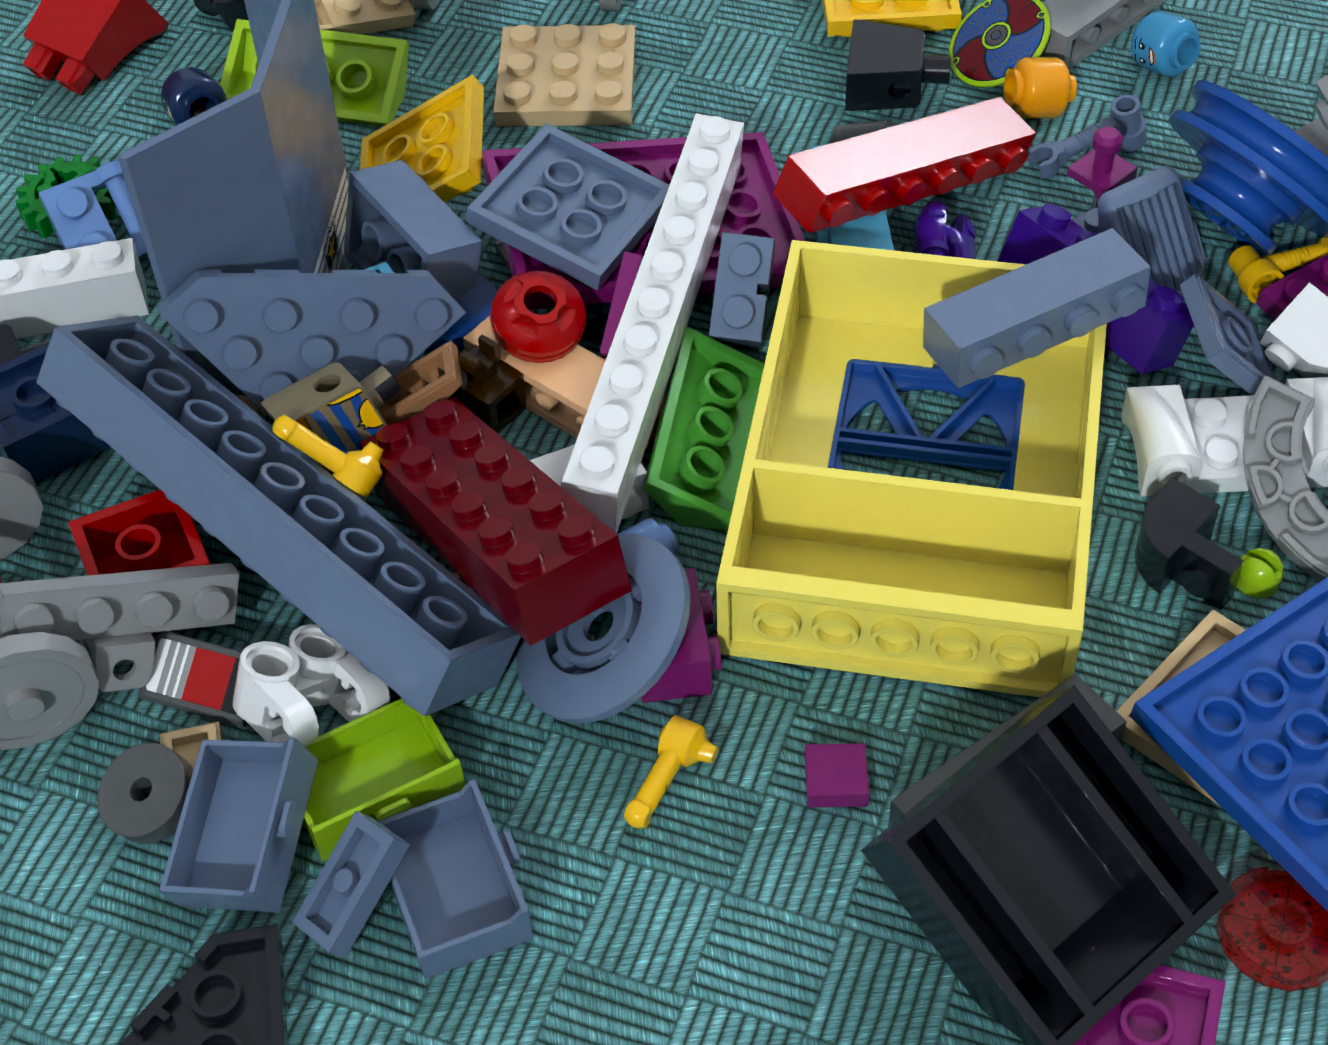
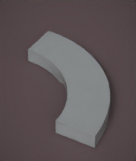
(1277, 478)

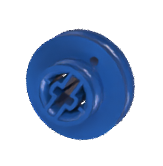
(1251, 169)

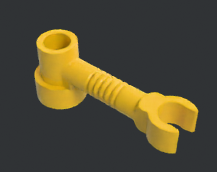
(1259, 272)

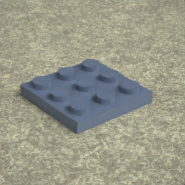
(569, 206)

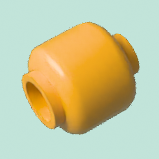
(1039, 87)

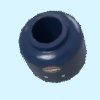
(190, 93)

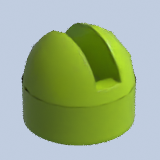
(1260, 573)

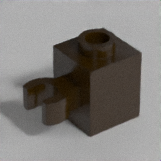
(490, 385)

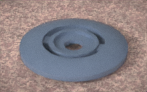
(598, 679)

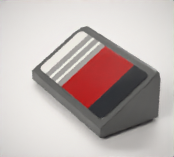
(194, 677)

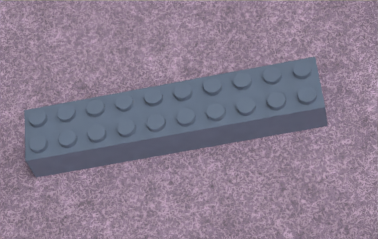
(280, 512)

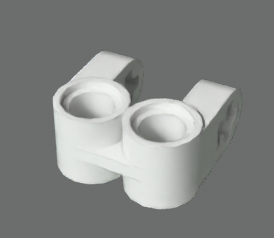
(282, 684)

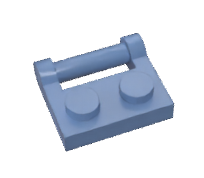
(79, 216)

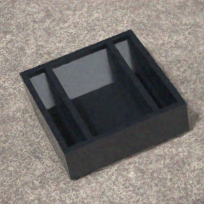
(1039, 859)

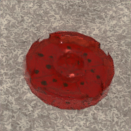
(1275, 931)

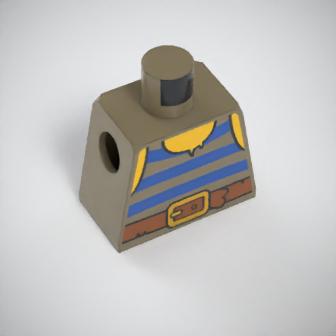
(336, 404)

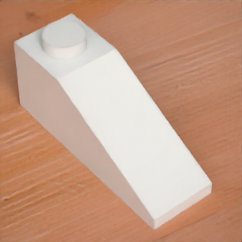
(1301, 335)

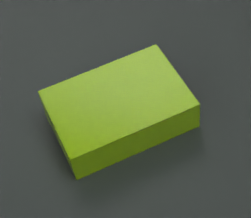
(379, 769)

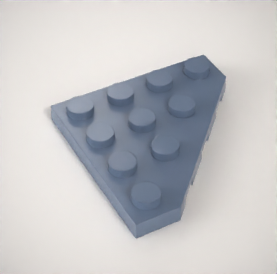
(288, 324)

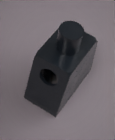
(889, 67)

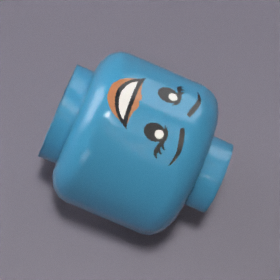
(1165, 43)

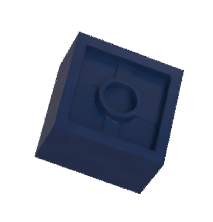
(34, 426)

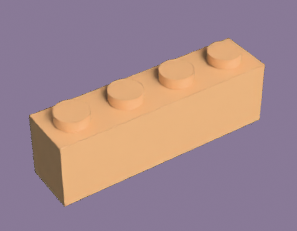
(560, 388)

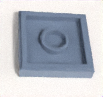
(1226, 335)

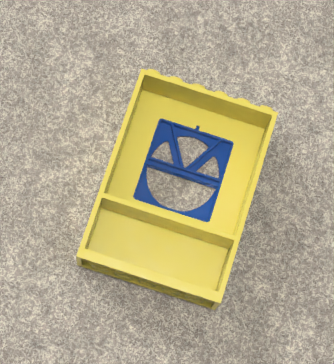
(896, 567)

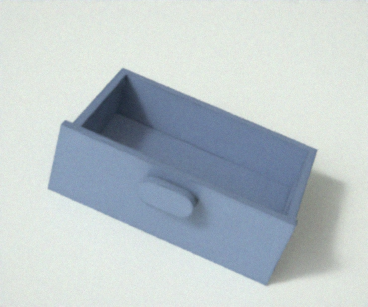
(240, 825)
(457, 882)

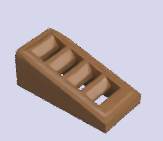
(423, 384)

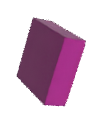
(836, 775)

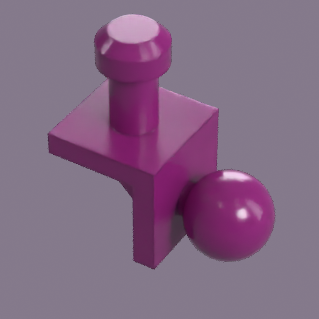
(1101, 167)

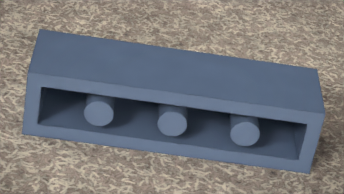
(1035, 307)

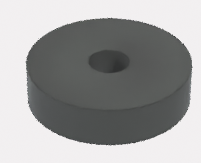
(123, 788)

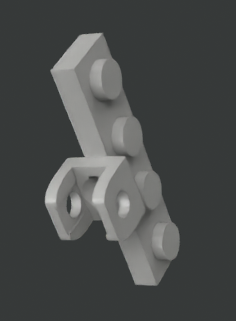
(120, 611)

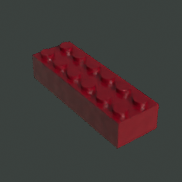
(498, 520)

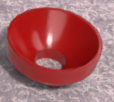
(533, 335)

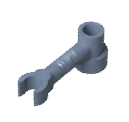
(1125, 117)

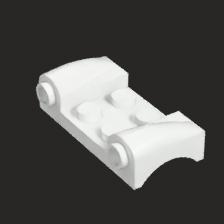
(1204, 437)

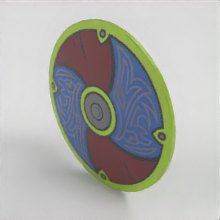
(996, 38)

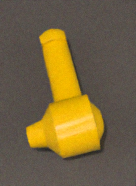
(354, 469)
(679, 745)

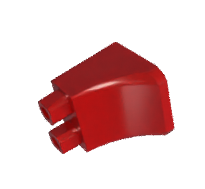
(87, 38)

